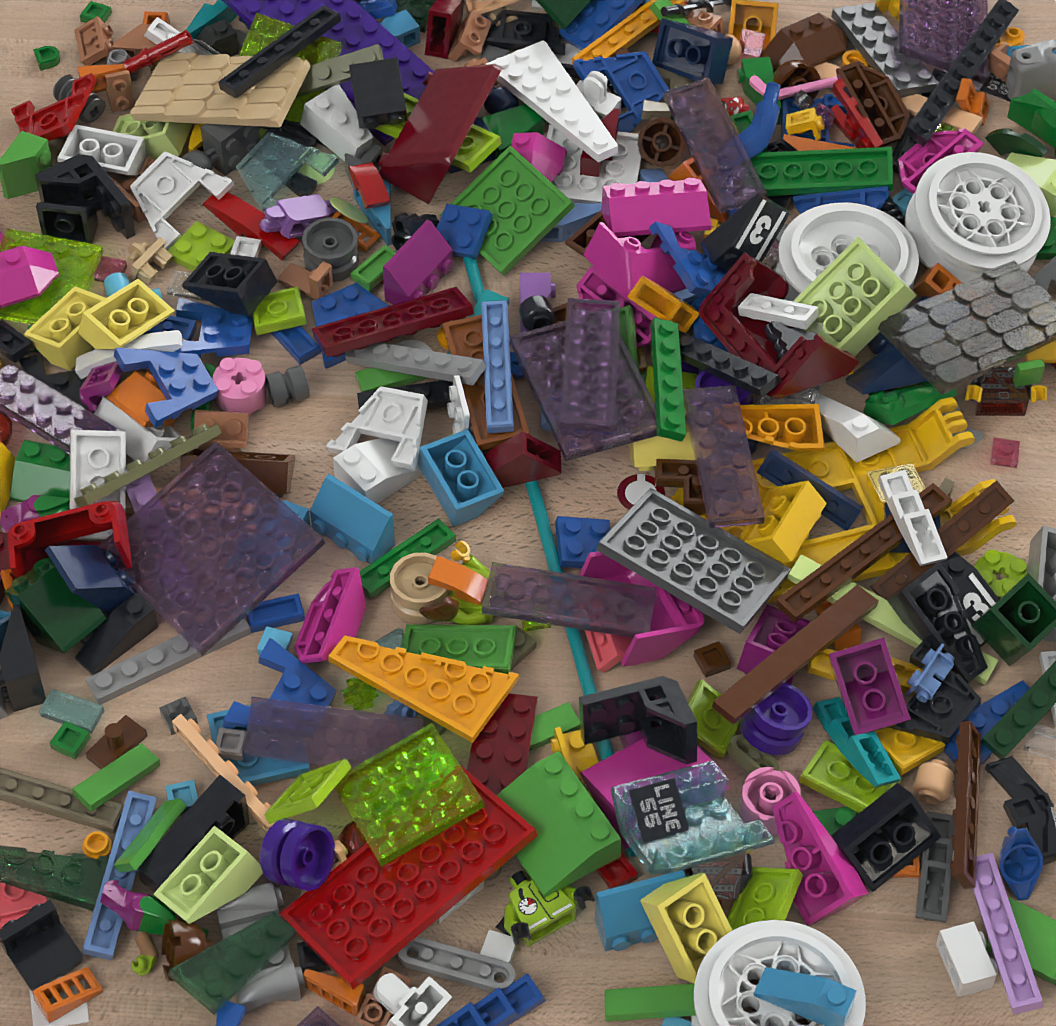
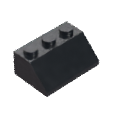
(886, 836)

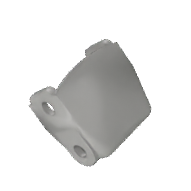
(1033, 68)

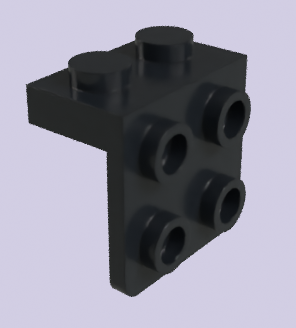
(40, 946)

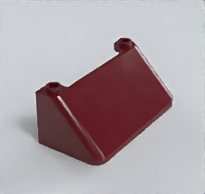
(437, 128)
(803, 365)

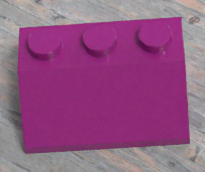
(417, 265)

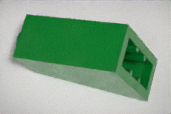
(511, 121)

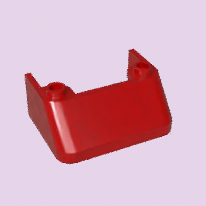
(68, 526)

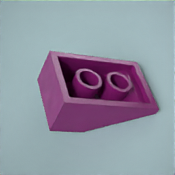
(767, 636)
(869, 686)

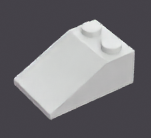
(370, 470)

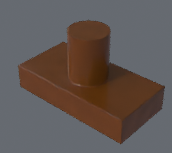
(117, 741)

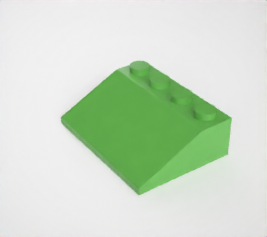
(569, 825)

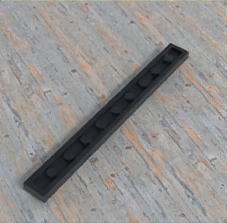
(964, 67)

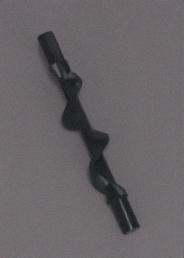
(677, 9)

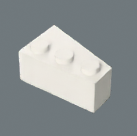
(336, 124)

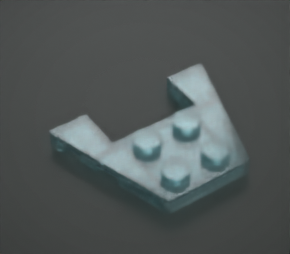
(275, 162)

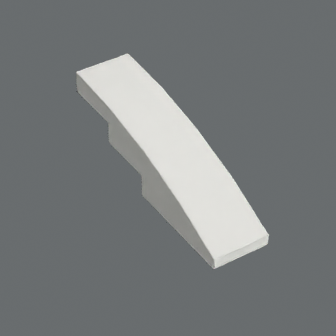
(158, 341)
(912, 519)

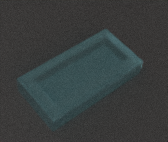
(77, 711)

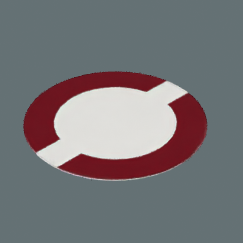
(634, 487)

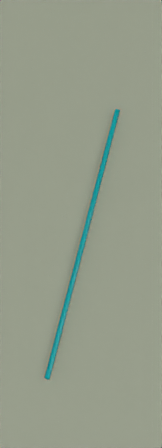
(550, 550)

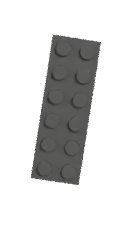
(880, 46)

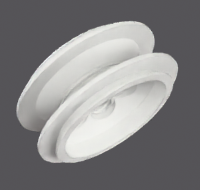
(977, 215)
(827, 230)
(743, 954)

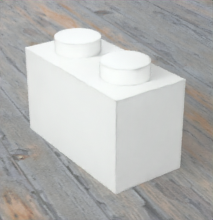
(966, 959)

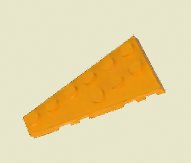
(434, 686)

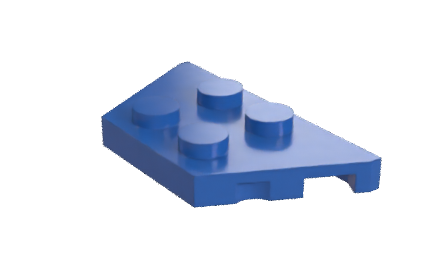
(872, 197)

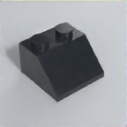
(68, 221)

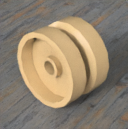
(411, 587)

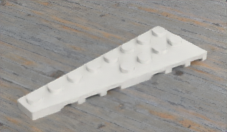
(547, 88)

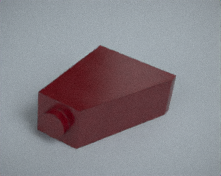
(442, 26)
(523, 460)

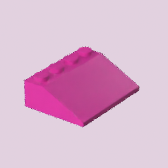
(628, 766)

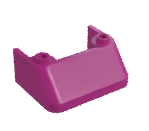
(625, 260)
(671, 621)

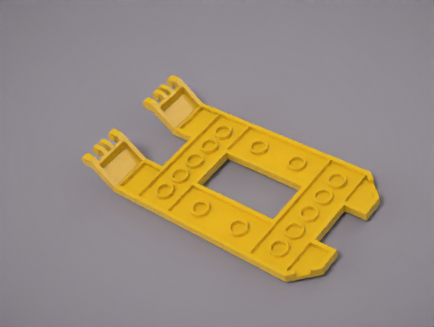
(924, 444)

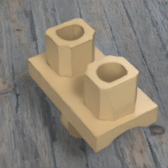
(142, 267)

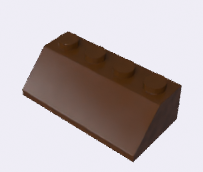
(270, 468)

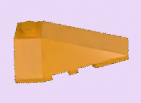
(785, 425)

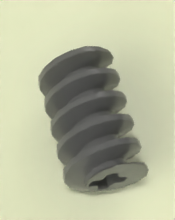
(94, 106)

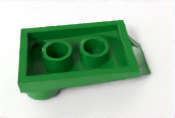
(1036, 114)
(903, 402)

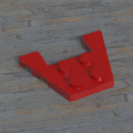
(58, 118)
(853, 126)

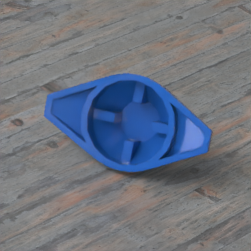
(1020, 862)

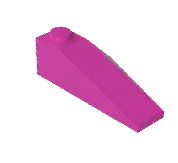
(541, 153)

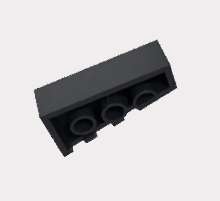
(218, 806)

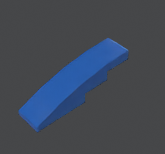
(500, 1006)

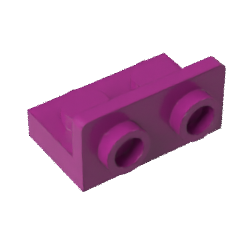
(99, 384)

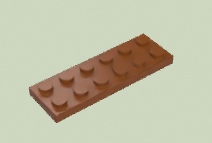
(466, 340)

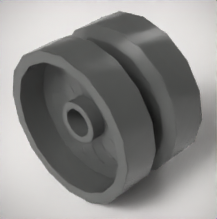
(331, 242)

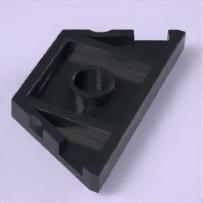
(523, 32)

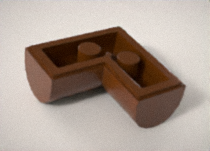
(681, 475)

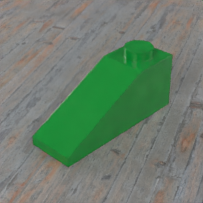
(761, 68)

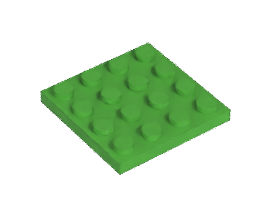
(521, 205)

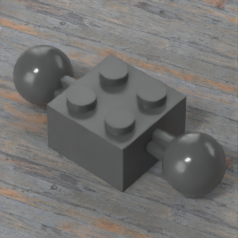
(224, 146)

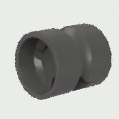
(287, 386)

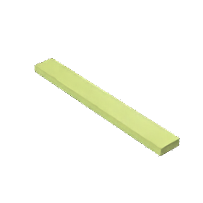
(882, 616)

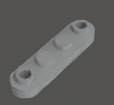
(456, 964)

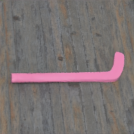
(787, 92)

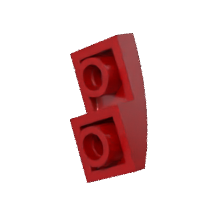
(370, 185)

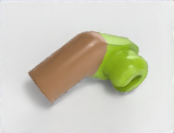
(148, 956)

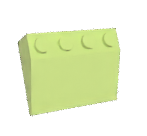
(854, 298)

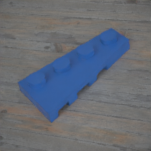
(987, 717)

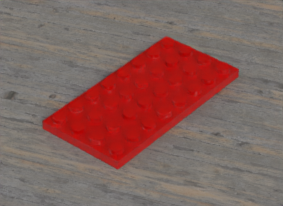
(374, 911)

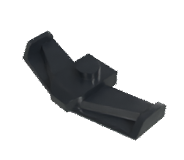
(1029, 804)

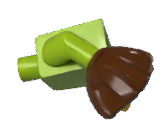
(457, 610)

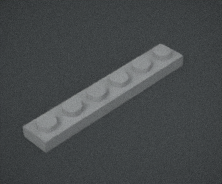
(418, 362)
(153, 664)

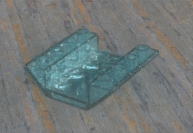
(713, 823)

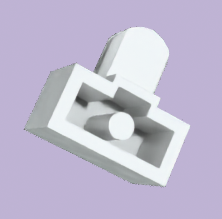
(595, 92)
(410, 1005)

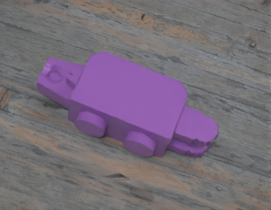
(296, 214)

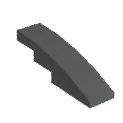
(935, 872)

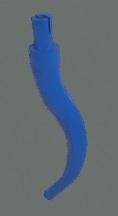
(763, 125)

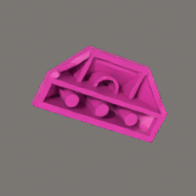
(941, 144)
(25, 274)
(596, 287)
(332, 614)

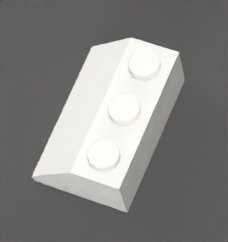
(111, 149)
(139, 439)

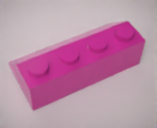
(635, 207)

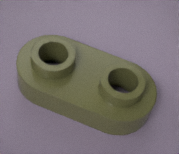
(748, 756)

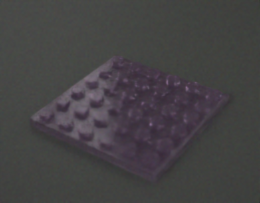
(213, 547)

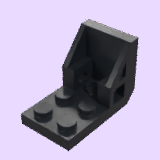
(82, 179)
(642, 708)

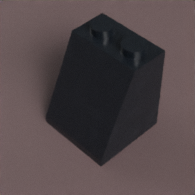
(378, 93)

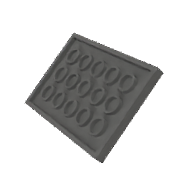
(694, 561)

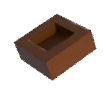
(712, 659)

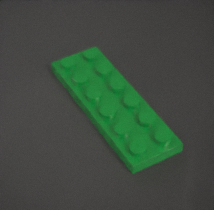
(824, 170)

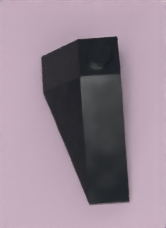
(935, 614)

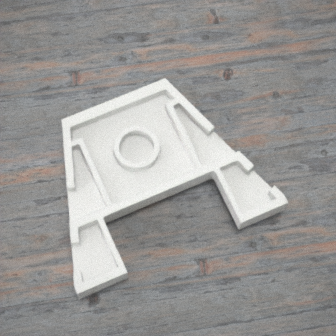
(167, 186)
(390, 416)

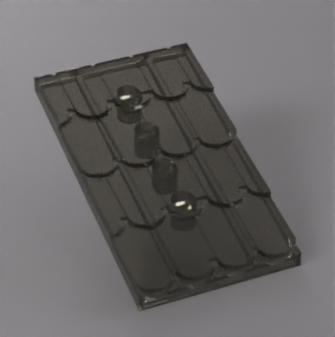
(974, 326)

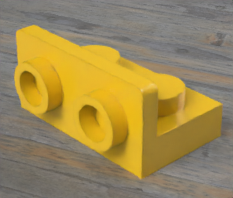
(573, 750)

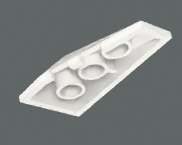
(854, 431)

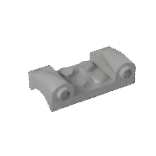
(278, 977)

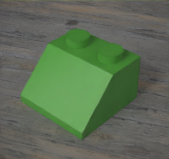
(21, 162)

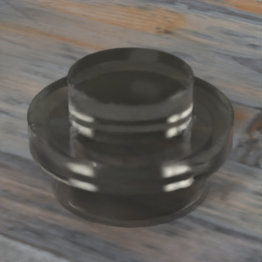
(803, 100)

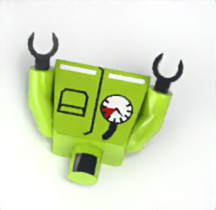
(536, 917)

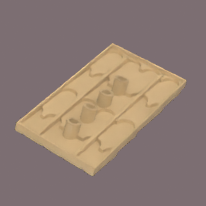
(188, 91)

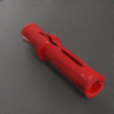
(150, 56)

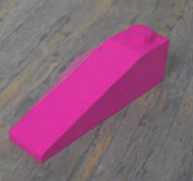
(828, 875)

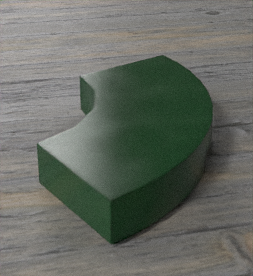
(1008, 142)

